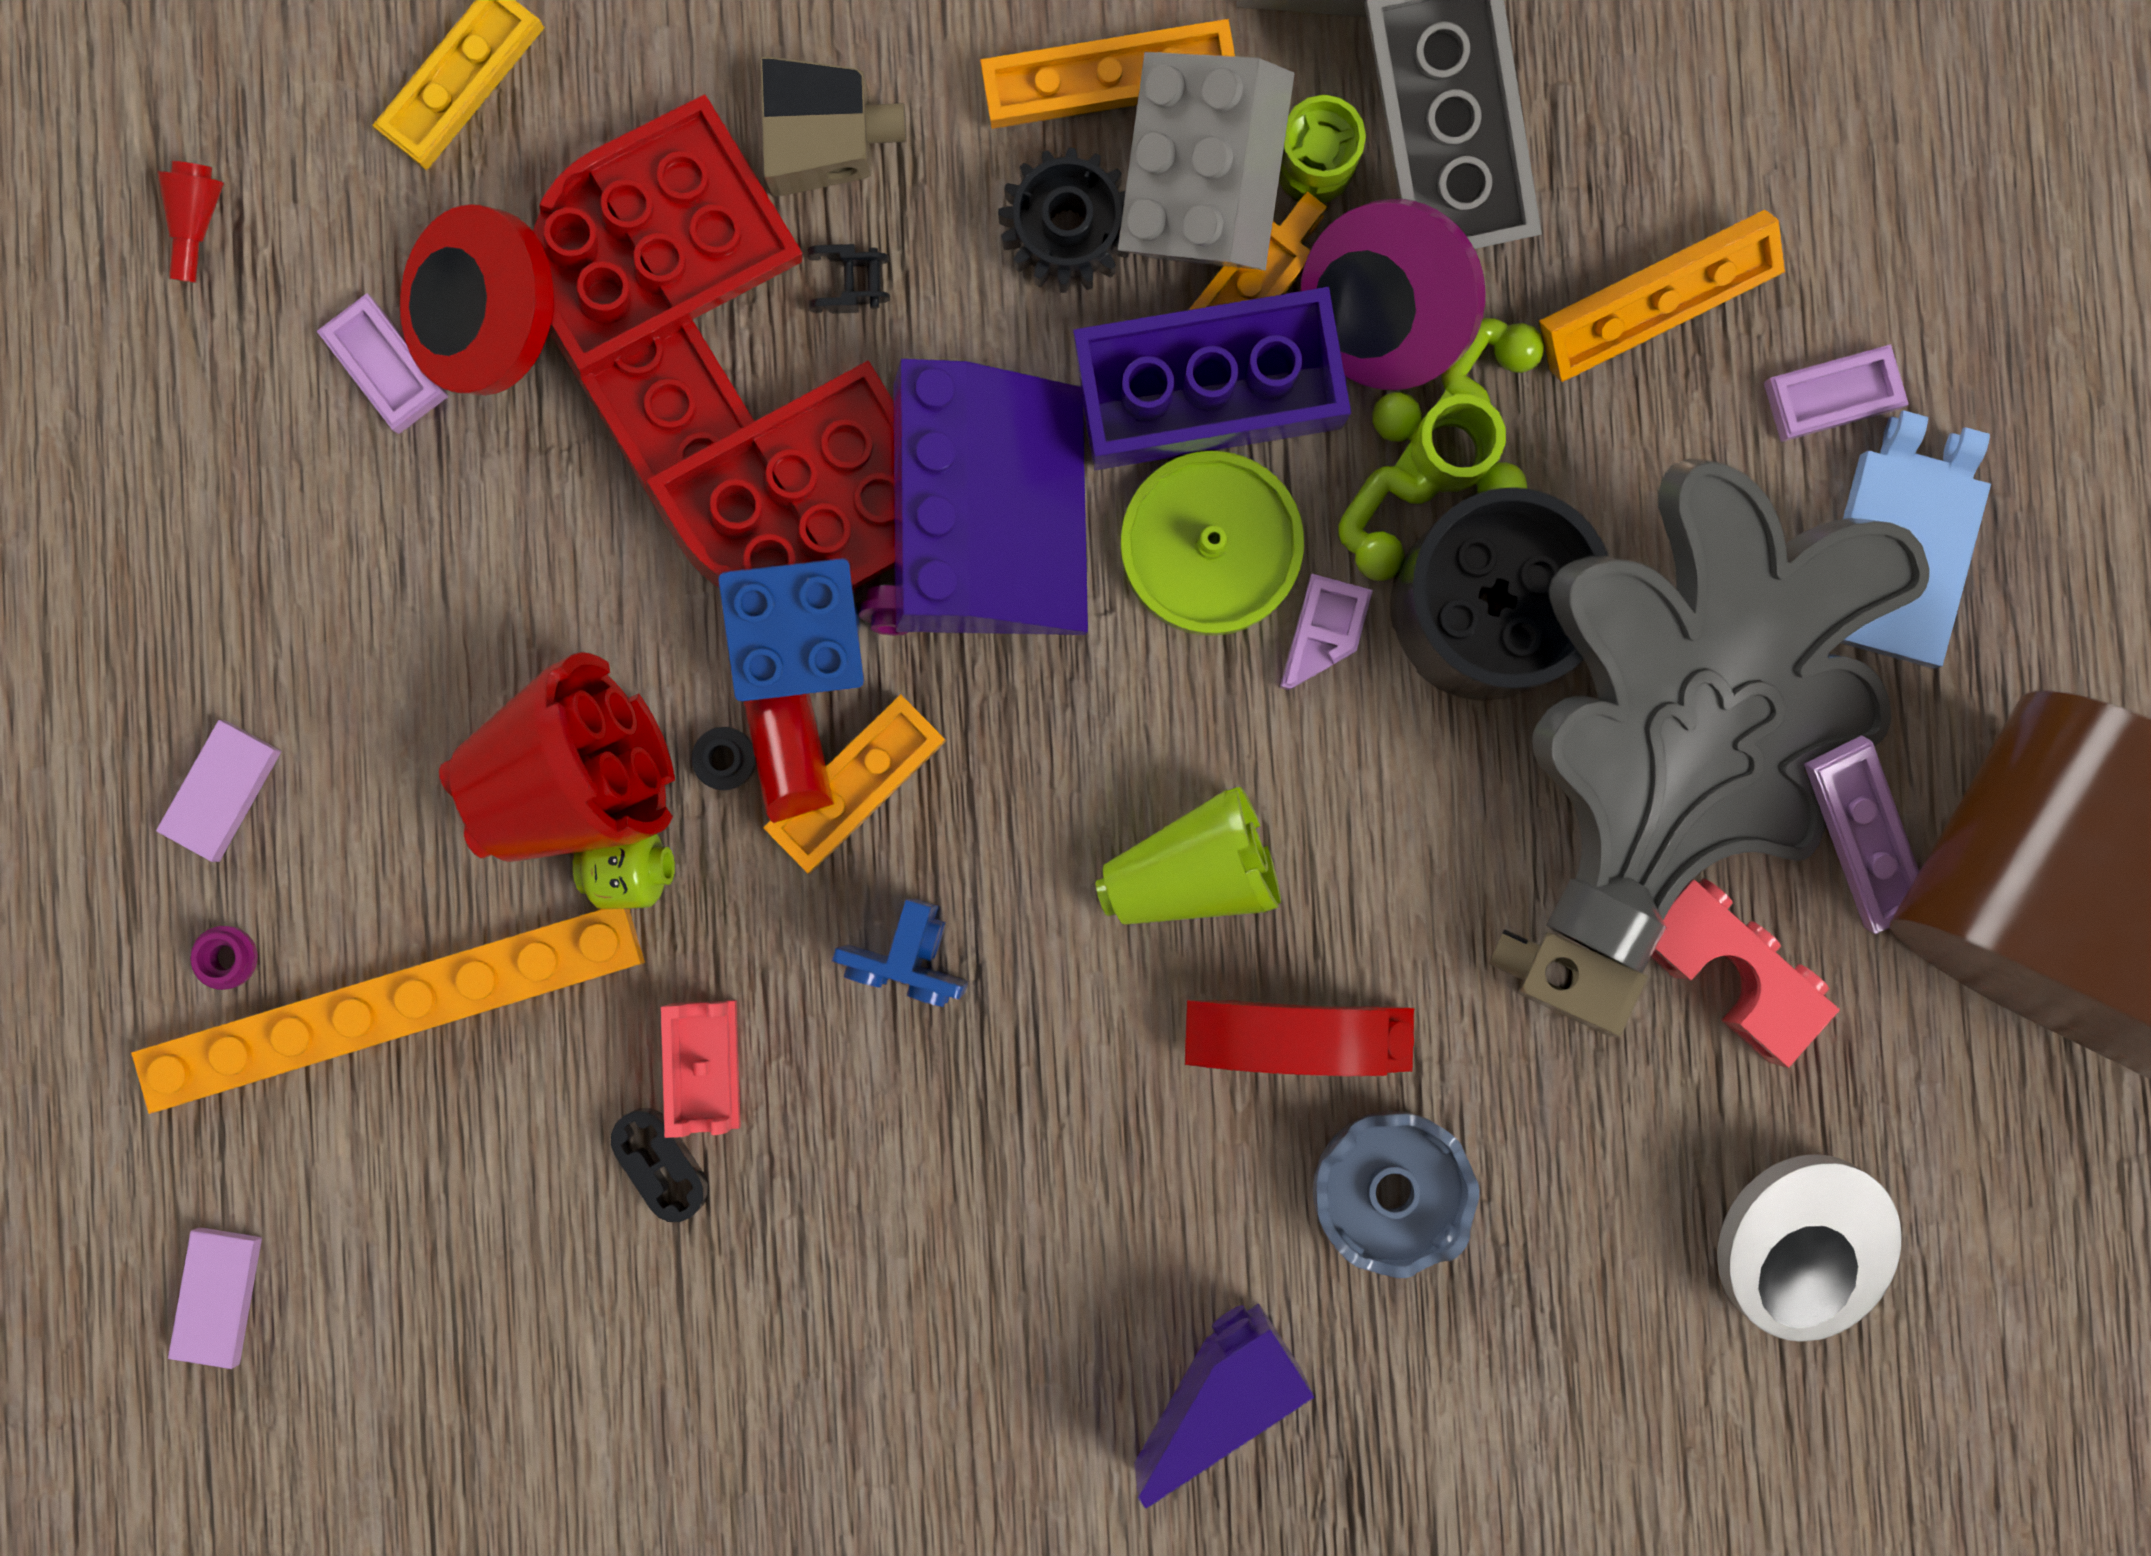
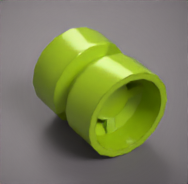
(1322, 135)

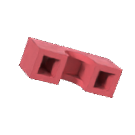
(1778, 1004)

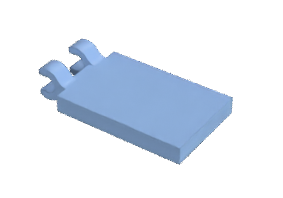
(1942, 511)

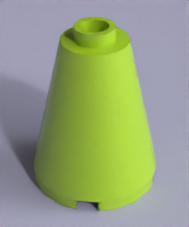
(1194, 868)

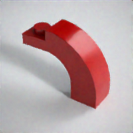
(1299, 1038)

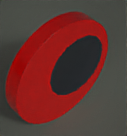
(476, 300)

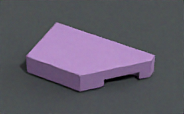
(1326, 628)

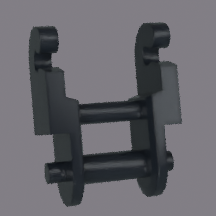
(850, 299)

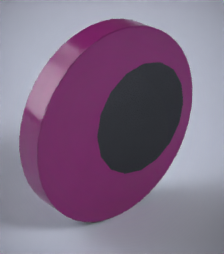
(1400, 291)

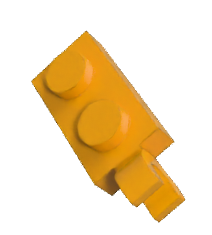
(1284, 260)

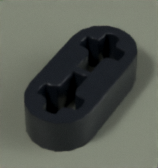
(646, 1173)

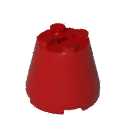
(562, 768)

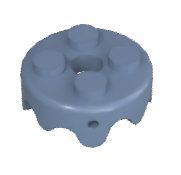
(1425, 1229)

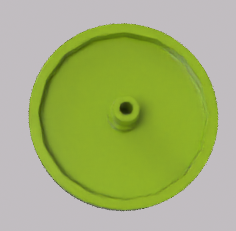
(1212, 543)

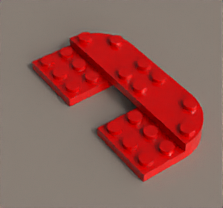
(637, 251)

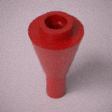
(188, 205)

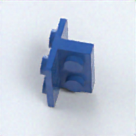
(792, 629)
(915, 939)

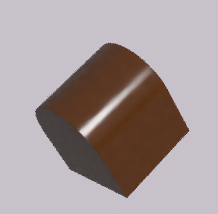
(2049, 877)

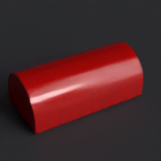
(788, 756)

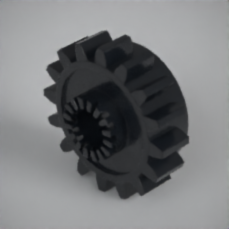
(1058, 186)

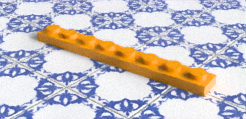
(387, 1008)

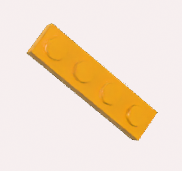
(1087, 74)
(1663, 295)

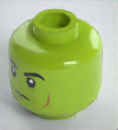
(624, 874)

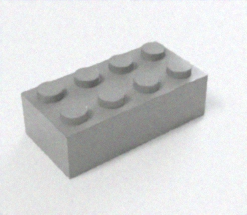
(1455, 114)

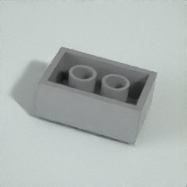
(1206, 159)

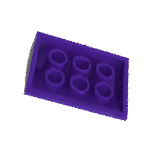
(988, 501)

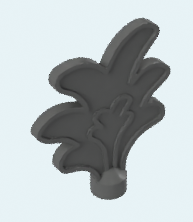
(1710, 696)

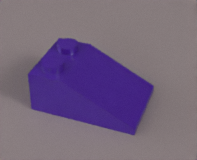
(1228, 1396)

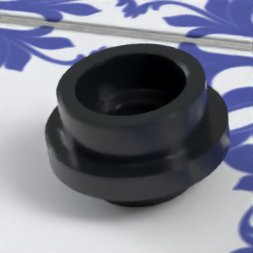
(743, 763)

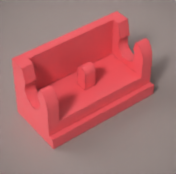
(700, 1068)

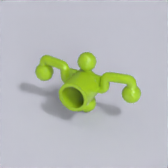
(1420, 469)

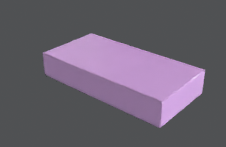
(381, 363)
(1835, 393)
(218, 791)
(215, 1298)

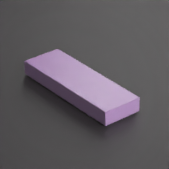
(1864, 829)

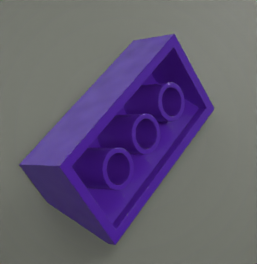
(1211, 378)

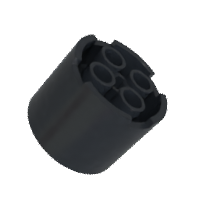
(1499, 542)

